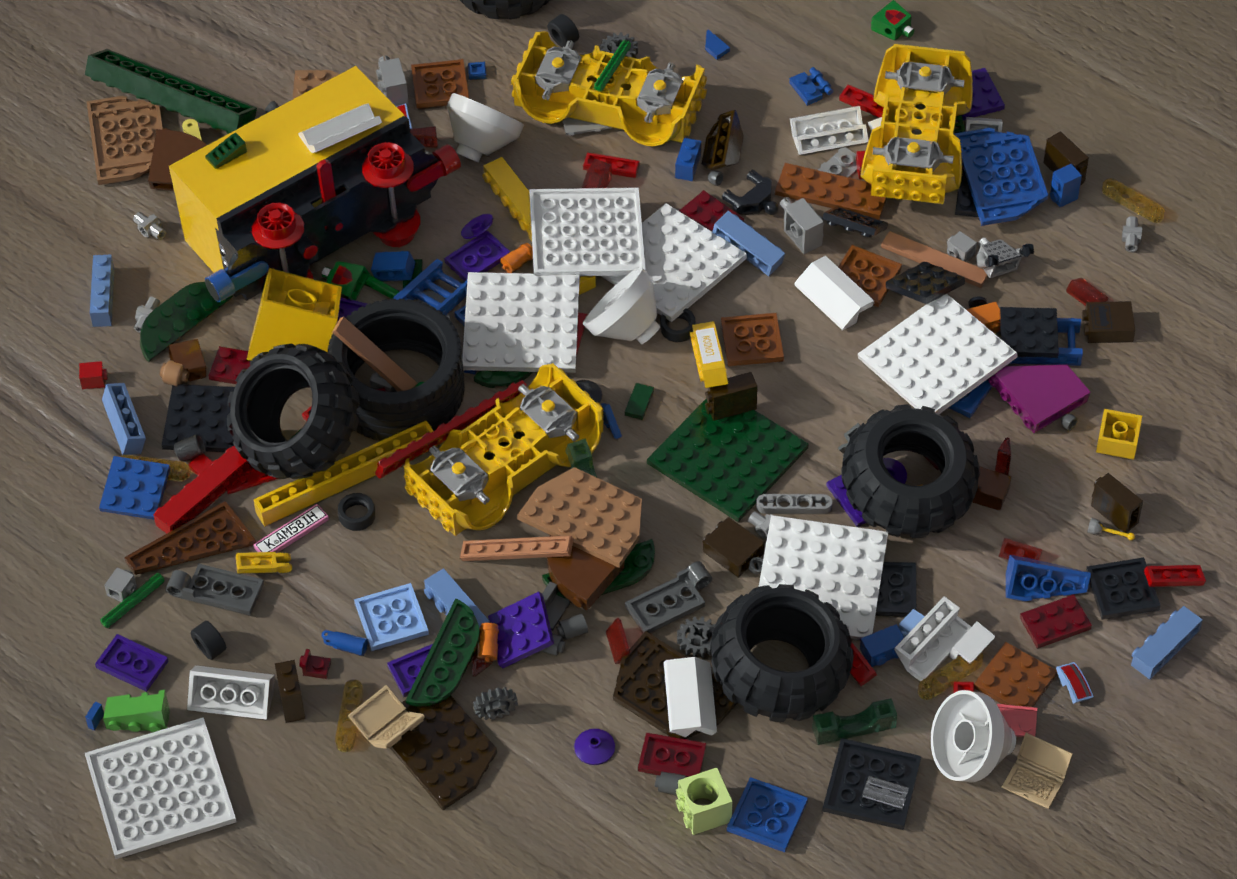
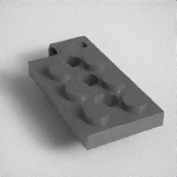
(689, 579)
(184, 587)

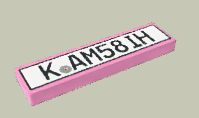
(292, 530)

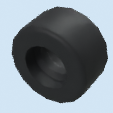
(563, 30)
(208, 640)

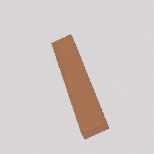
(922, 253)
(373, 355)
(516, 548)

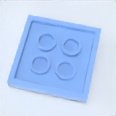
(391, 617)

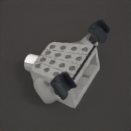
(999, 257)

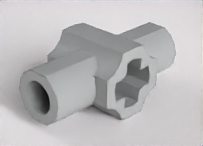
(149, 226)
(1131, 234)
(143, 311)
(761, 523)

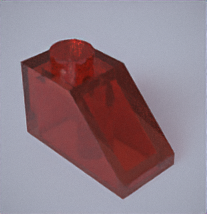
(598, 175)

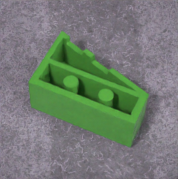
(137, 713)

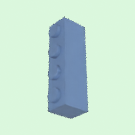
(759, 250)
(102, 290)
(123, 419)
(444, 590)
(1166, 642)

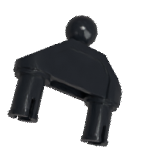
(754, 200)

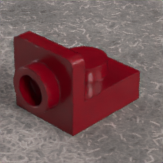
(314, 665)

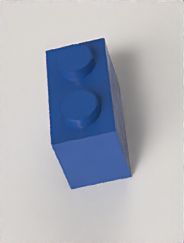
(688, 159)
(1065, 185)
(393, 266)
(880, 646)

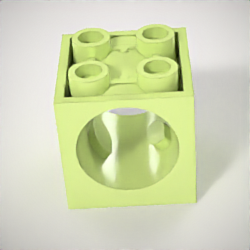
(707, 786)

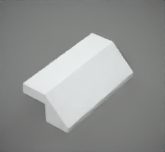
(339, 128)
(828, 130)
(833, 292)
(932, 639)
(690, 696)

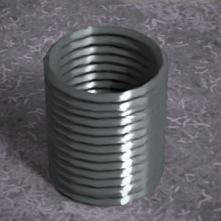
(189, 448)

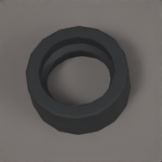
(678, 335)
(361, 523)

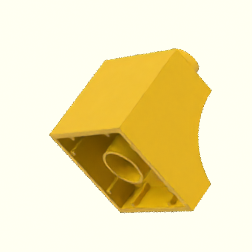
(294, 313)

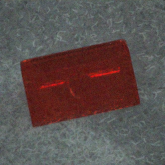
(1085, 292)
(1003, 457)
(1015, 548)
(617, 640)

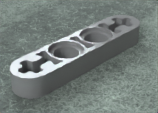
(794, 507)

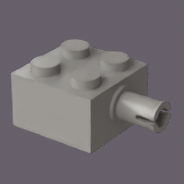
(392, 81)
(802, 224)

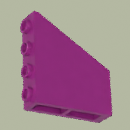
(1040, 392)

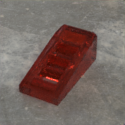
(426, 136)

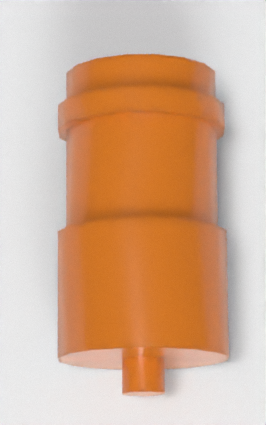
(517, 258)
(488, 642)

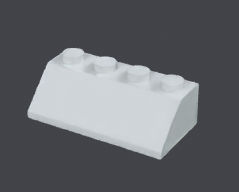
(230, 692)

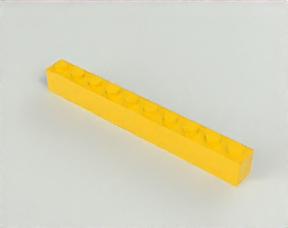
(516, 198)
(337, 478)

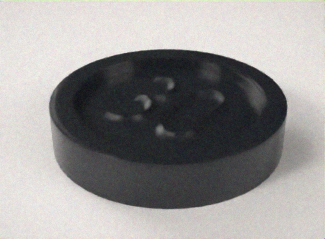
(977, 301)

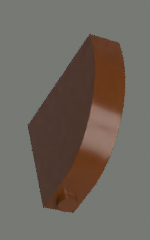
(169, 148)
(582, 576)

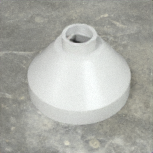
(479, 127)
(626, 310)
(970, 736)

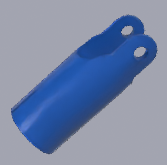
(346, 642)

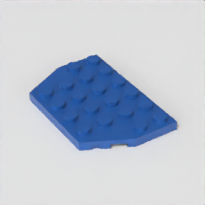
(1001, 174)

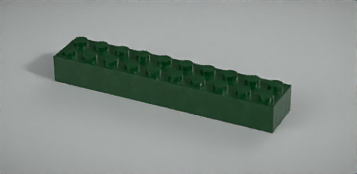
(169, 91)

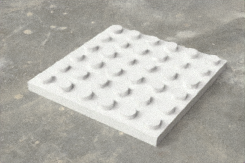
(586, 231)
(683, 260)
(520, 322)
(937, 355)
(831, 561)
(160, 788)

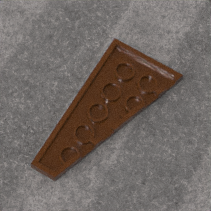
(204, 536)

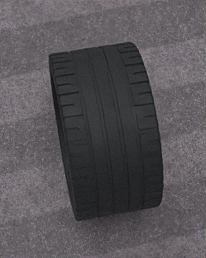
(411, 327)

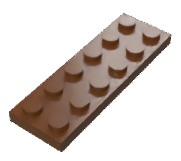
(829, 190)

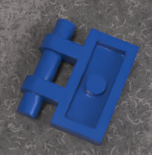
(806, 88)

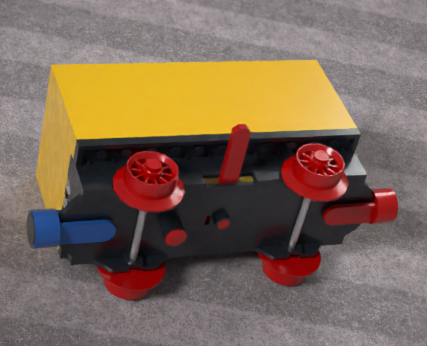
(297, 206)

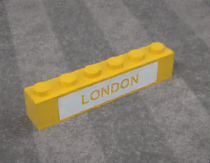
(708, 354)

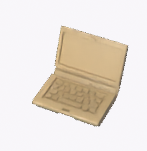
(384, 719)
(1038, 771)

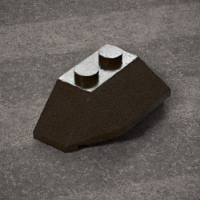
(723, 142)

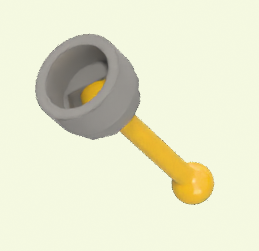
(1095, 527)

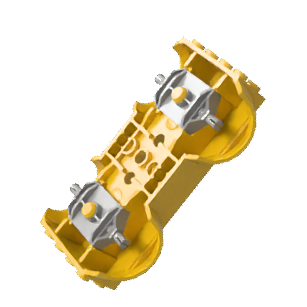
(652, 111)
(927, 163)
(477, 492)

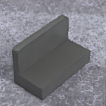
(554, 604)

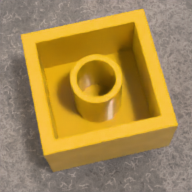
(1119, 434)

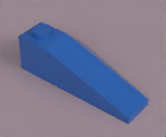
(1039, 579)

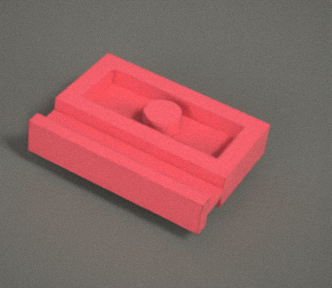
(1020, 718)

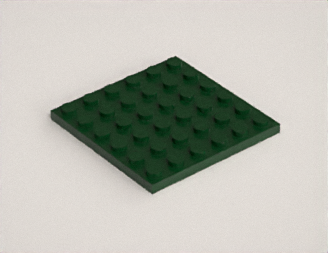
(727, 458)

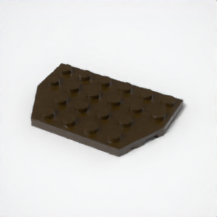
(643, 685)
(445, 751)

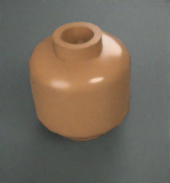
(173, 373)

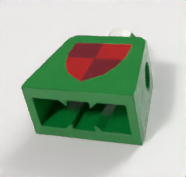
(892, 22)
(348, 276)

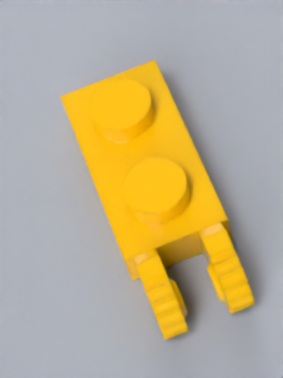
(263, 562)

